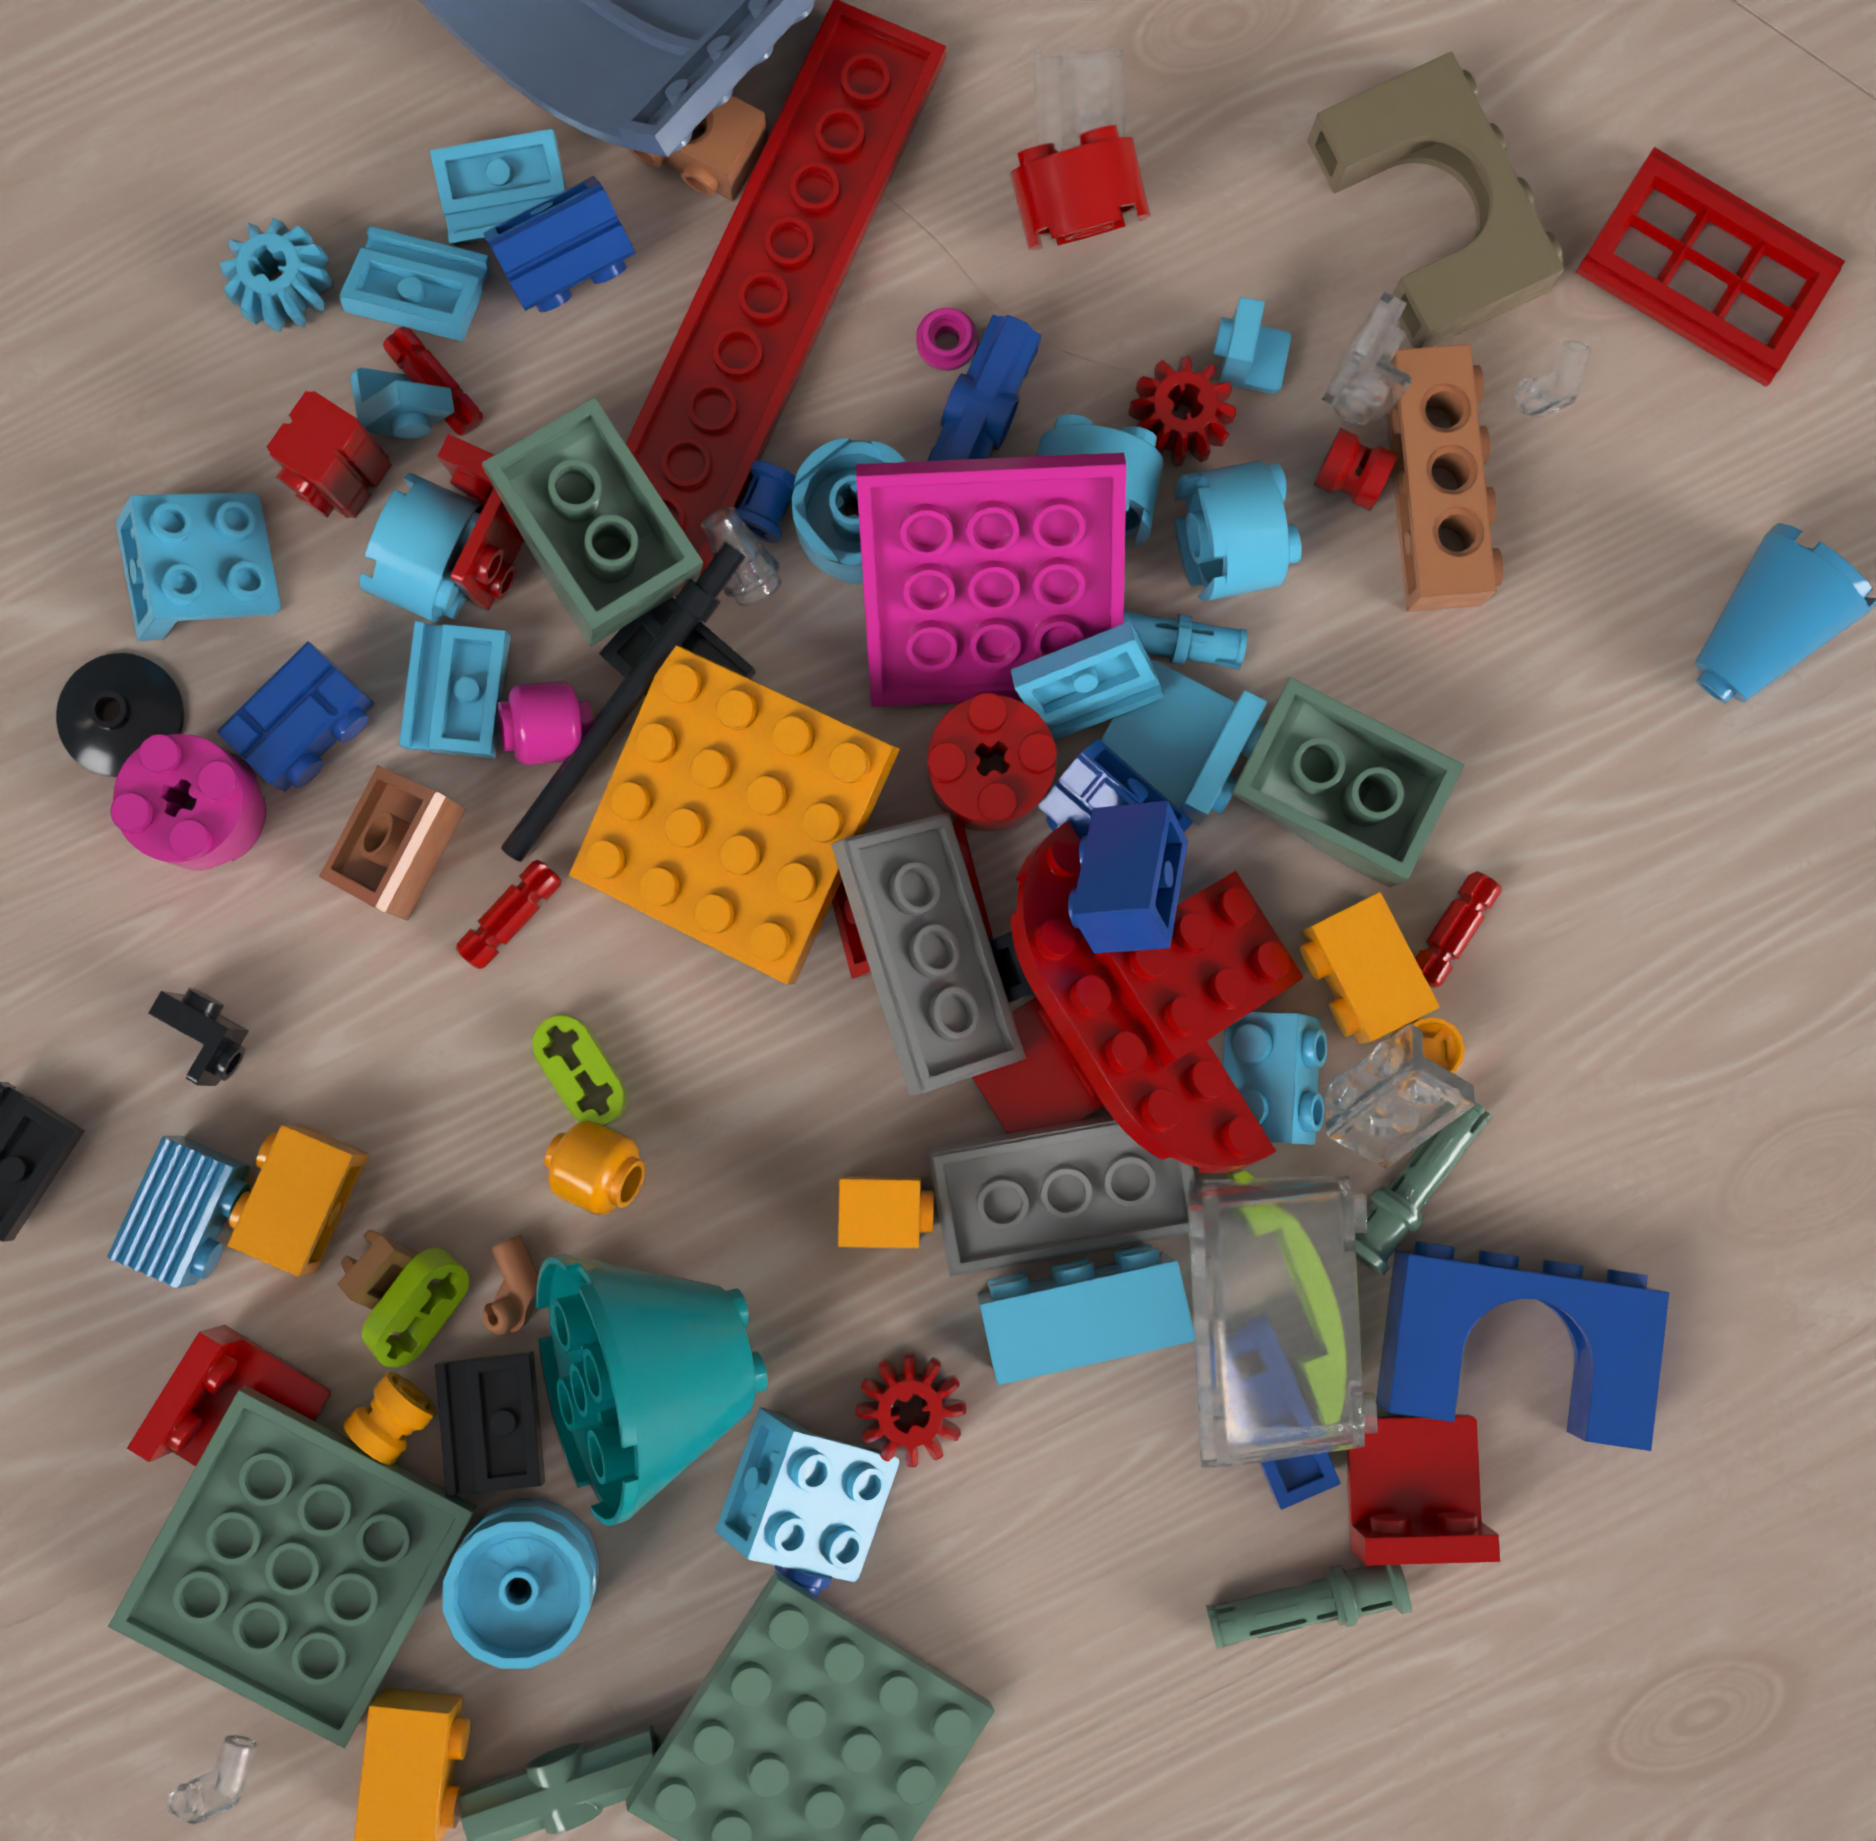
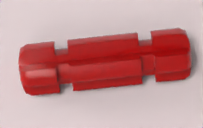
(424, 368)
(508, 914)
(1457, 927)

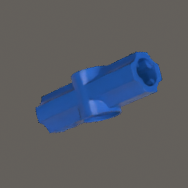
(987, 397)

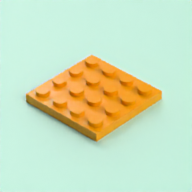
(732, 813)

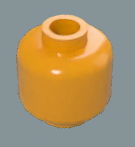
(594, 1168)

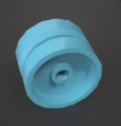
(512, 1622)

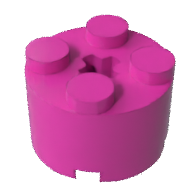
(154, 794)

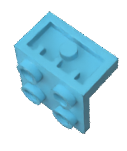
(195, 559)
(805, 1499)

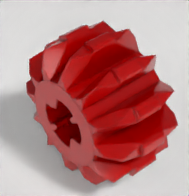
(1191, 389)
(919, 1430)

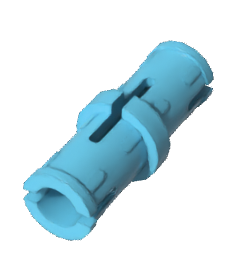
(1189, 640)

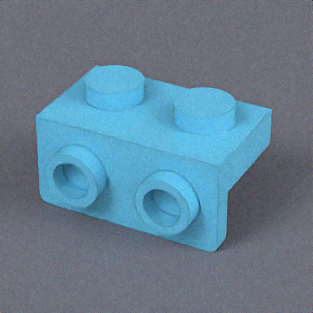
(1276, 1071)

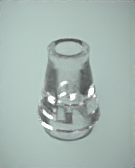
(758, 572)

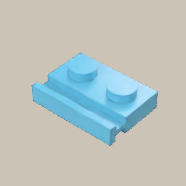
(495, 181)
(415, 283)
(1089, 681)
(454, 690)

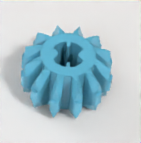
(261, 258)

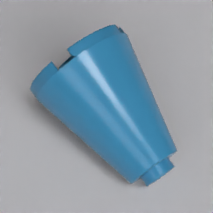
(1780, 615)

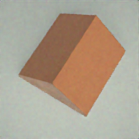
(392, 843)

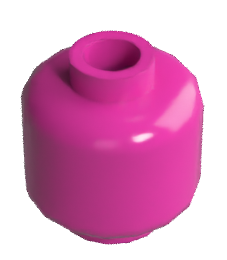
(543, 722)

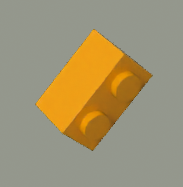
(1367, 970)
(296, 1198)
(883, 1211)
(411, 1766)

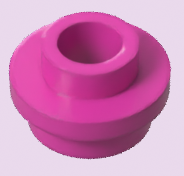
(951, 322)

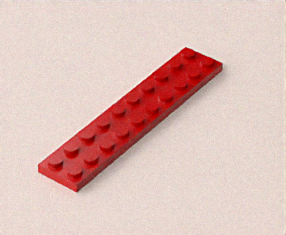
(781, 263)

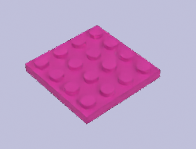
(985, 568)

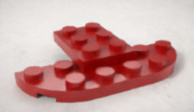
(1147, 1015)

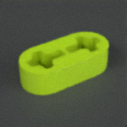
(567, 1079)
(415, 1307)

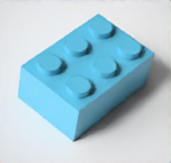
(1085, 1314)

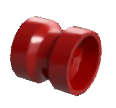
(1342, 462)

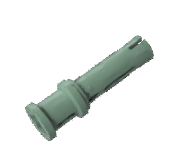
(1398, 1207)
(1337, 1597)

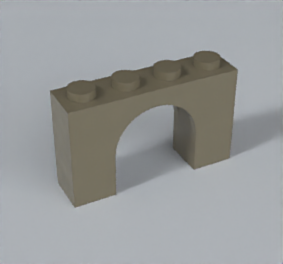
(1437, 121)

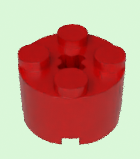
(1079, 188)
(988, 727)

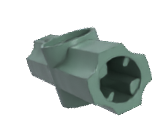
(558, 1788)

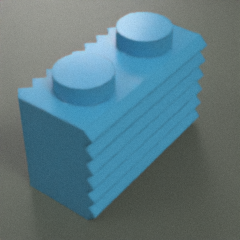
(180, 1212)

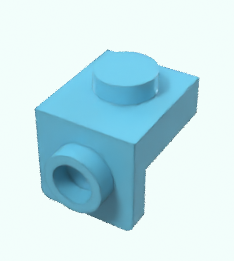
(1251, 353)
(396, 406)

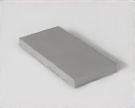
(928, 952)
(1054, 1194)

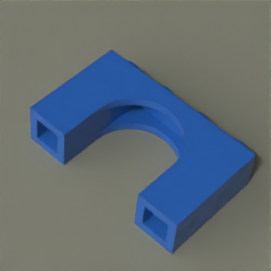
(1611, 1323)

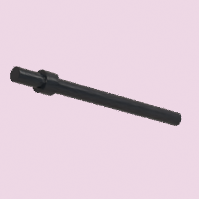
(696, 603)

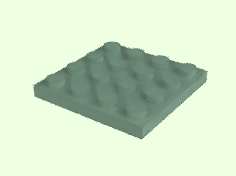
(292, 1566)
(809, 1733)

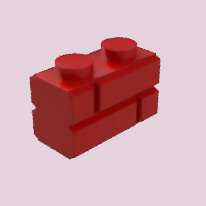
(327, 457)

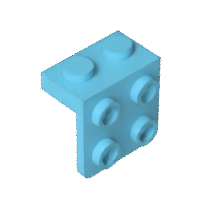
(1188, 741)

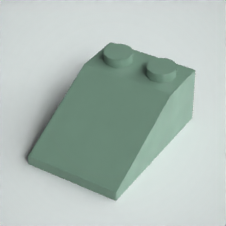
(593, 521)
(1347, 783)

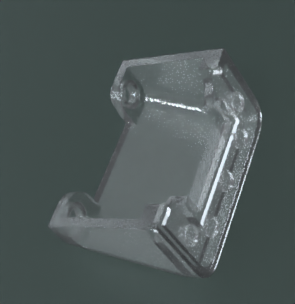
(1277, 1318)

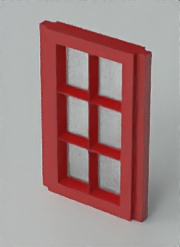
(1710, 267)

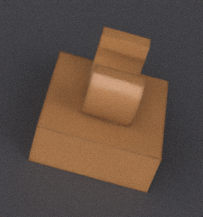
(375, 1271)

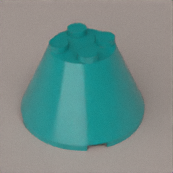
(640, 1375)

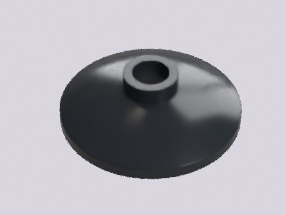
(147, 703)

